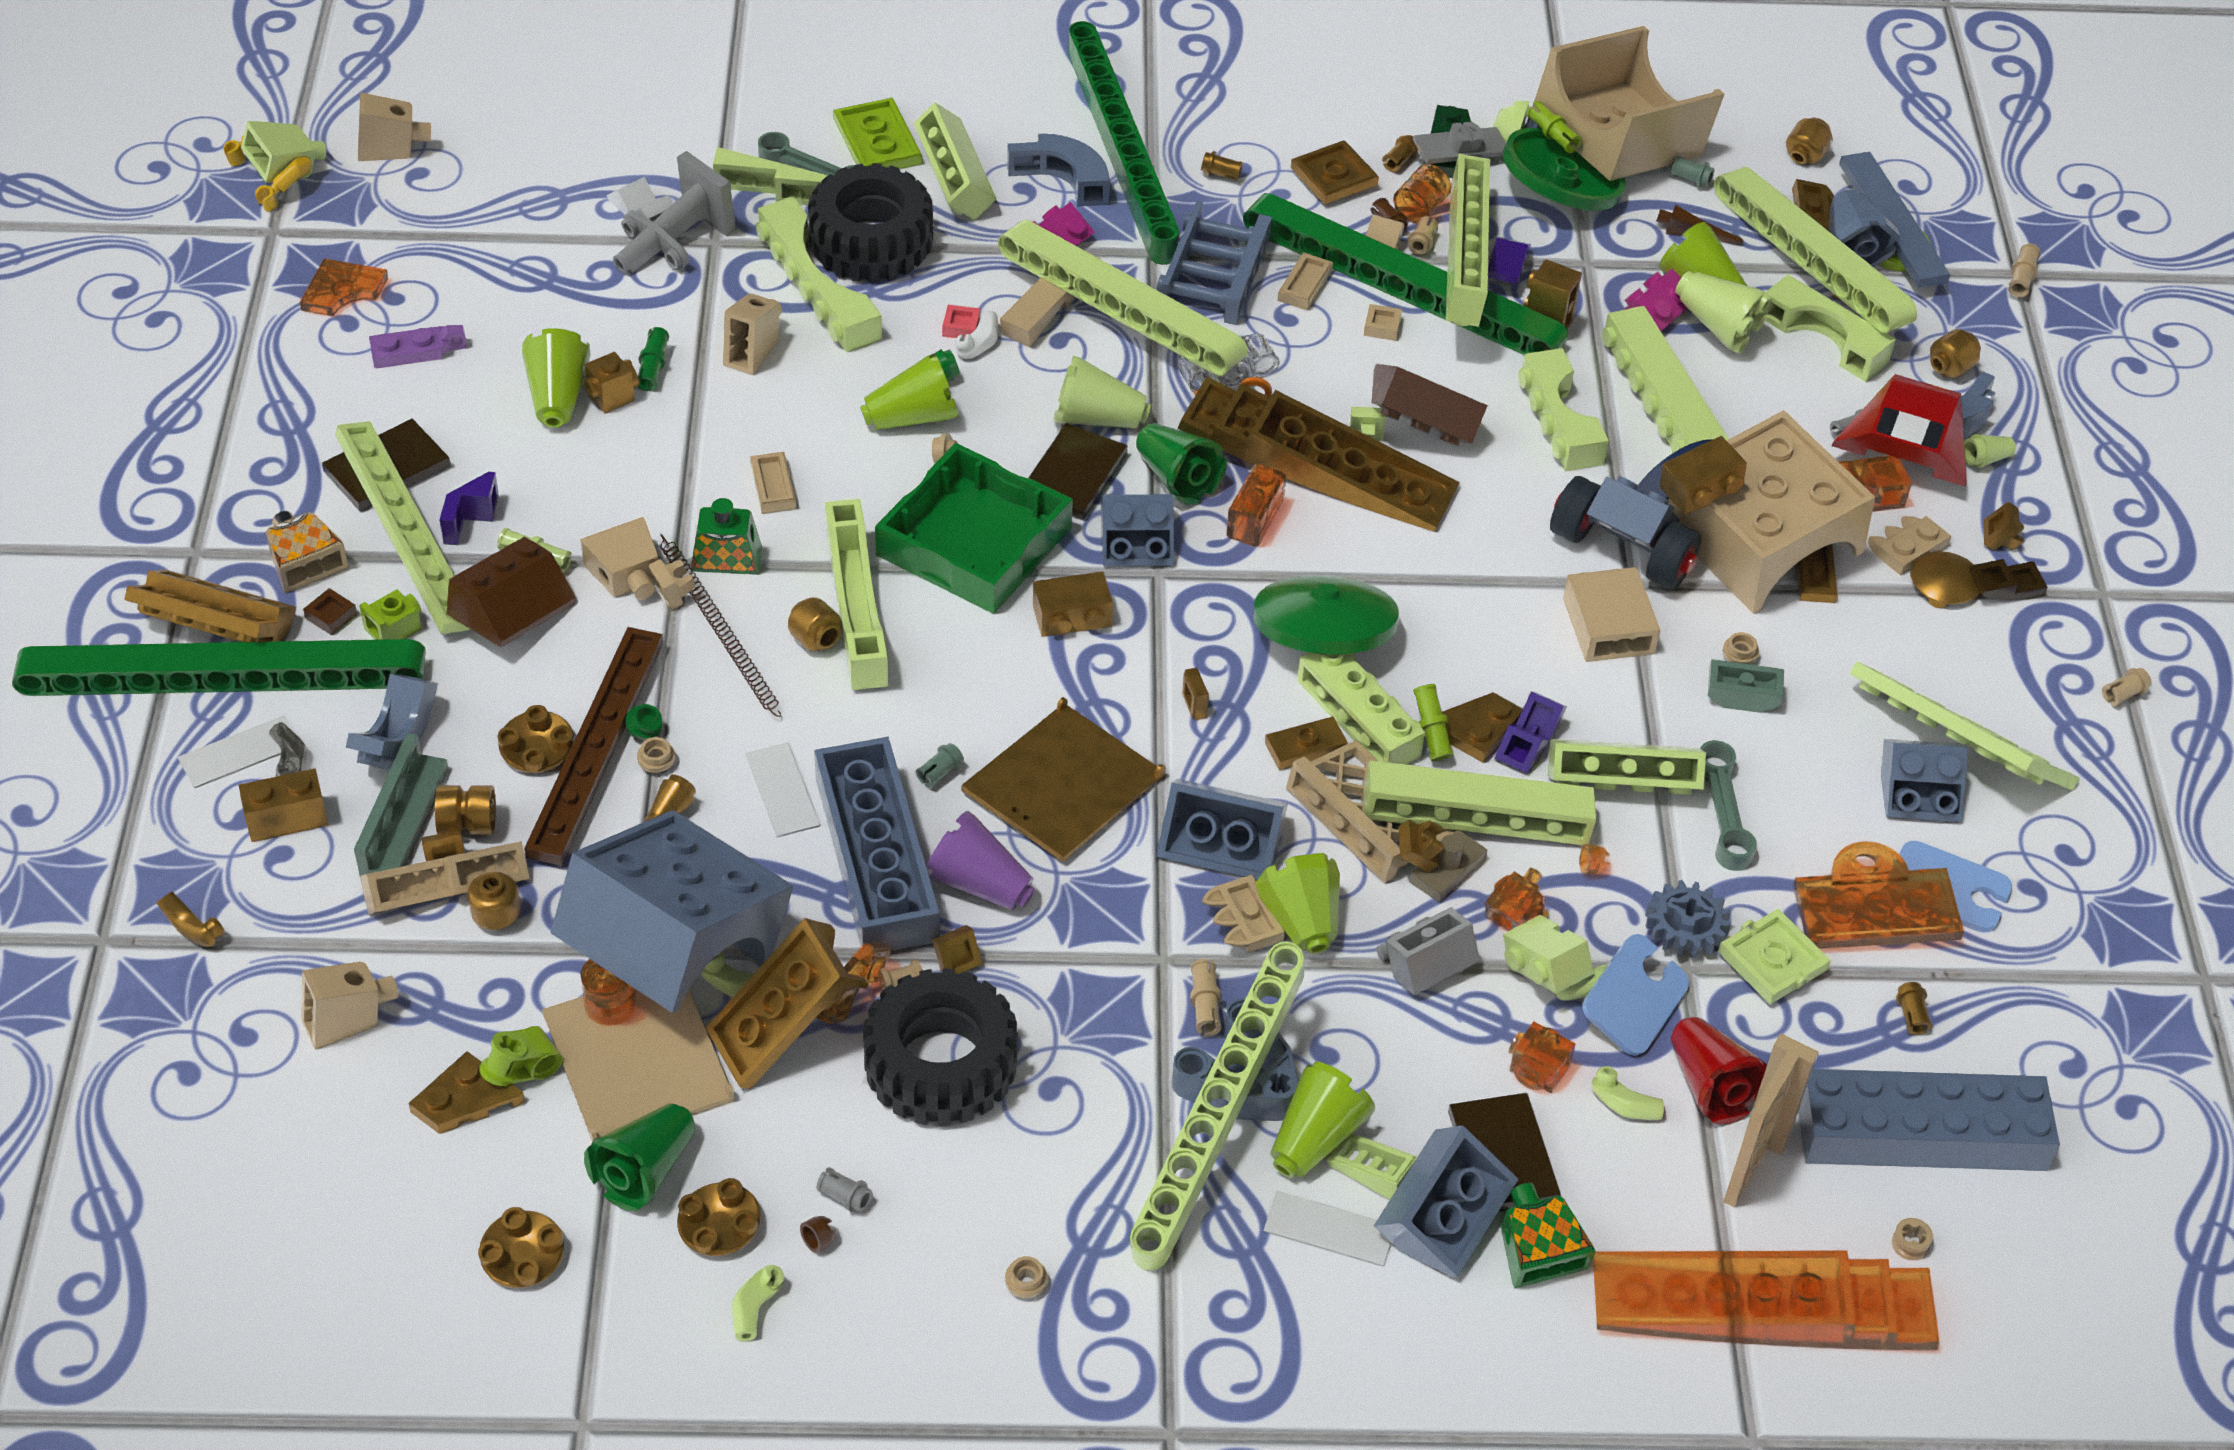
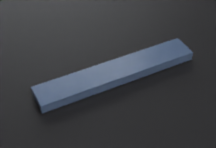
(1913, 247)

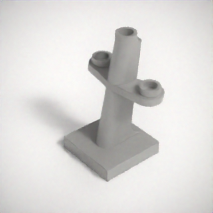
(704, 197)

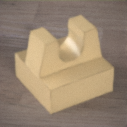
(668, 581)

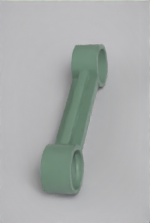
(792, 156)
(1727, 809)

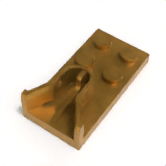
(781, 1001)

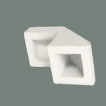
(640, 198)

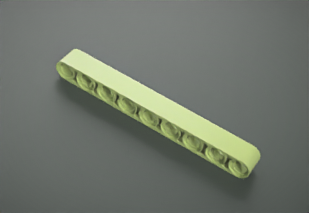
(1816, 250)
(1123, 297)
(1214, 1120)

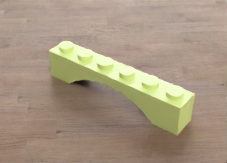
(847, 313)
(855, 595)

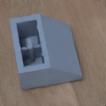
(1137, 529)
(1923, 779)

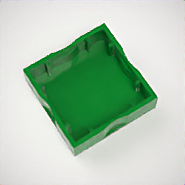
(974, 528)

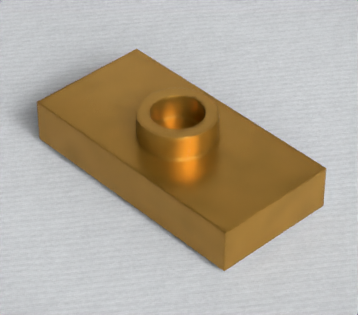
(1305, 740)

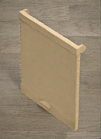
(638, 1063)

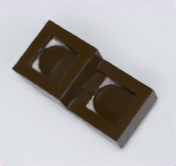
(2008, 582)

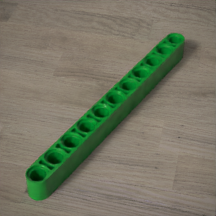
(1123, 143)
(1401, 274)
(215, 667)

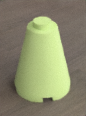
(1099, 399)

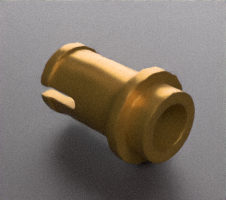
(1400, 153)
(1221, 166)
(1913, 1003)

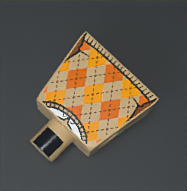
(304, 549)

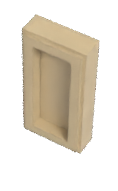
(1305, 281)
(773, 482)

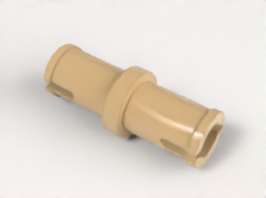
(2024, 270)
(1206, 997)

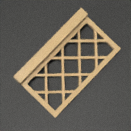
(1346, 818)
(1773, 1110)

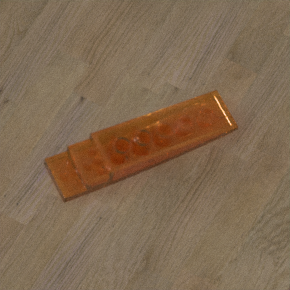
(1766, 1298)

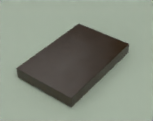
(411, 452)
(1079, 466)
(1513, 1136)

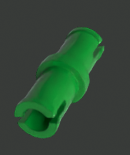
(652, 358)

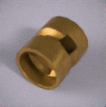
(465, 809)

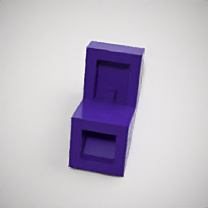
(1508, 260)
(471, 501)
(1532, 733)

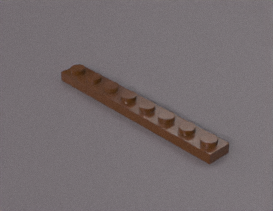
(593, 747)

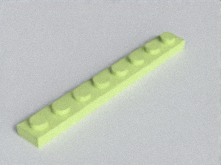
(400, 519)

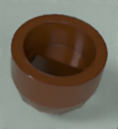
(817, 1233)

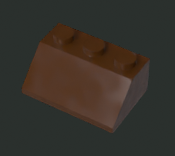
(1426, 404)
(509, 592)

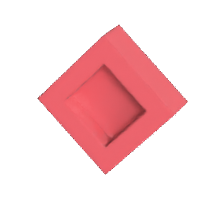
(960, 321)

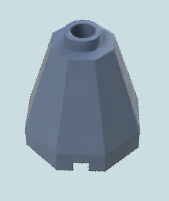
(1862, 227)

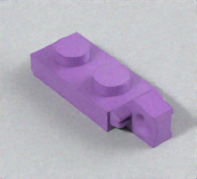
(416, 345)

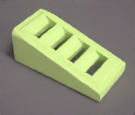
(1371, 1176)

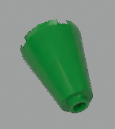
(1182, 461)
(639, 1155)

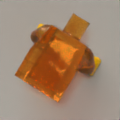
(1516, 900)

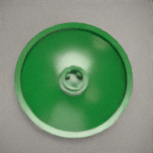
(1557, 174)
(1326, 614)

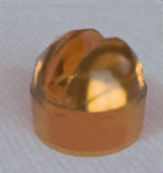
(1593, 859)

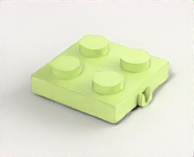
(1774, 956)

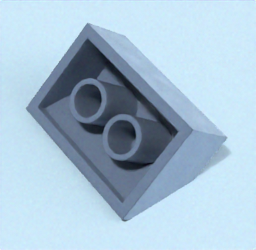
(1221, 829)
(1446, 1200)

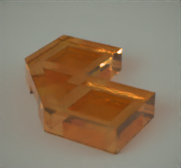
(863, 964)

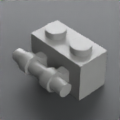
(1431, 950)

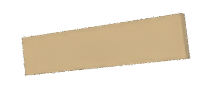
(1034, 311)
(440, 877)

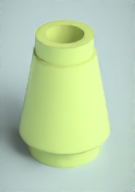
(1987, 449)

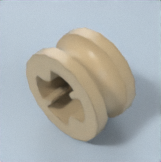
(1912, 1250)

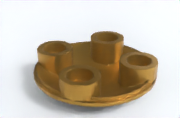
(1944, 578)
(535, 740)
(718, 1218)
(521, 1248)

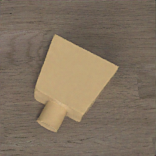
(387, 128)
(750, 332)
(621, 558)
(342, 1001)

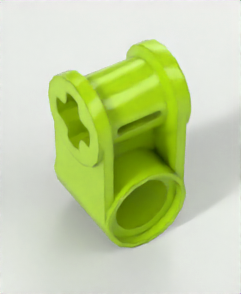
(520, 1057)

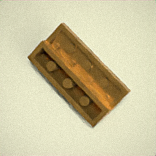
(211, 607)

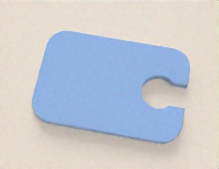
(1965, 879)
(1628, 1002)

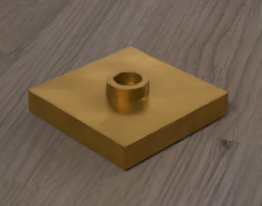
(1334, 172)

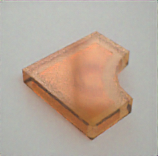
(340, 284)

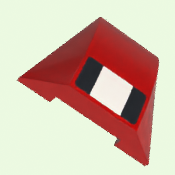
(1912, 424)

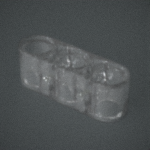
(1260, 363)

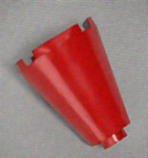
(1717, 1069)

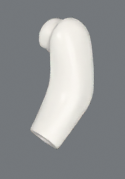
(981, 339)

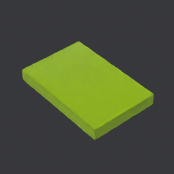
(877, 134)

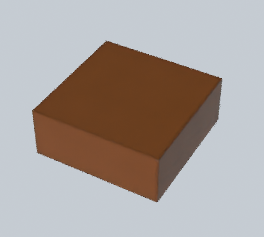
(330, 611)

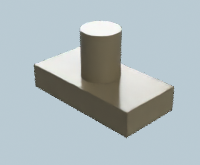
(1455, 862)

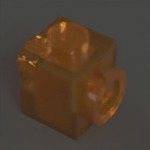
(1540, 1057)

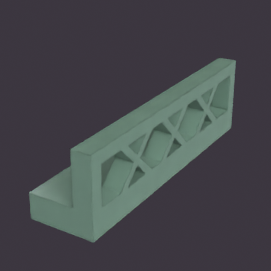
(400, 809)

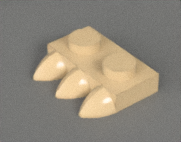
(1908, 543)
(1246, 912)

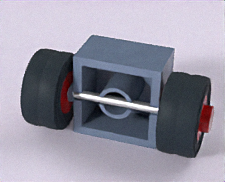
(1632, 516)

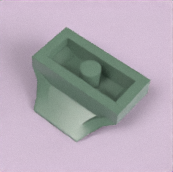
(1745, 686)

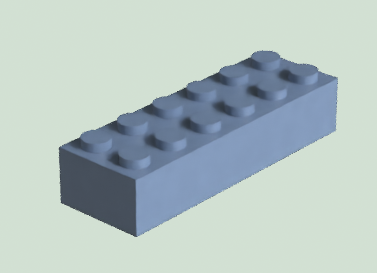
(876, 844)
(1928, 1120)

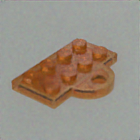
(1877, 901)

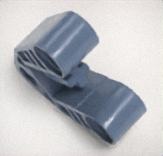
(1271, 1089)

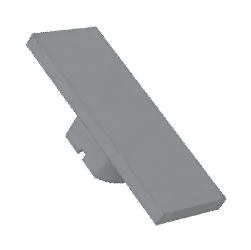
(1461, 139)

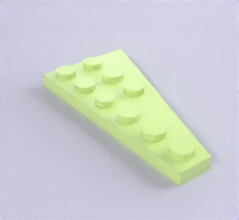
(1963, 729)

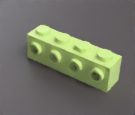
(954, 161)
(1361, 707)
(1627, 764)

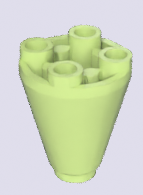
(1724, 307)

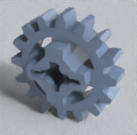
(1687, 919)

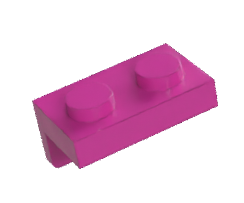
(1067, 224)
(1659, 298)

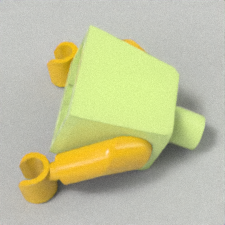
(279, 155)

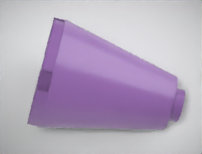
(980, 865)

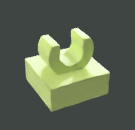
(1368, 421)

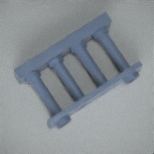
(1239, 279)

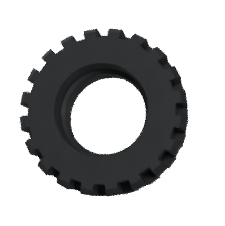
(870, 249)
(940, 1089)

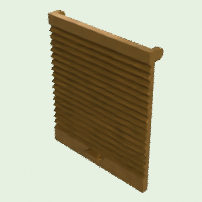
(1063, 781)

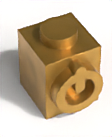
(610, 381)

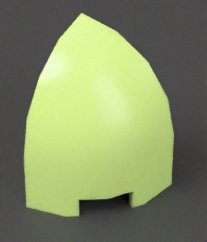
(1511, 118)

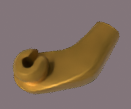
(187, 922)

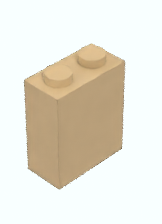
(1611, 614)

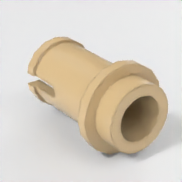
(1421, 239)
(2134, 682)

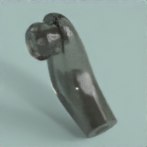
(292, 749)

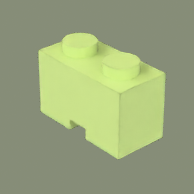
(1547, 955)

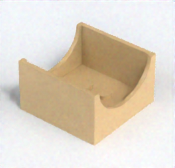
(1620, 107)
(1787, 509)

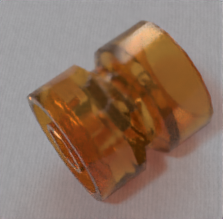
(1422, 192)
(605, 996)

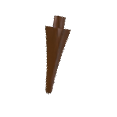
(1681, 220)

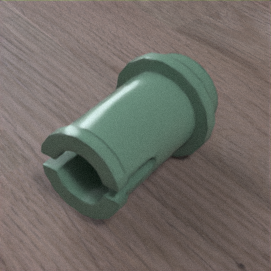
(1693, 171)
(946, 759)

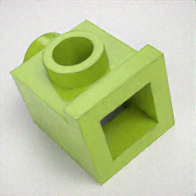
(391, 616)

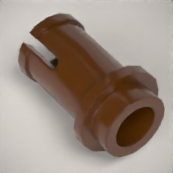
(1387, 211)

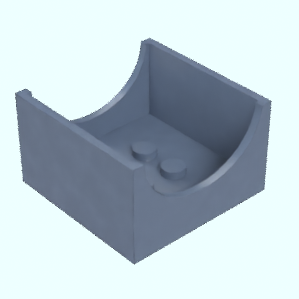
(667, 903)

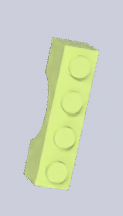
(1802, 308)
(1574, 437)

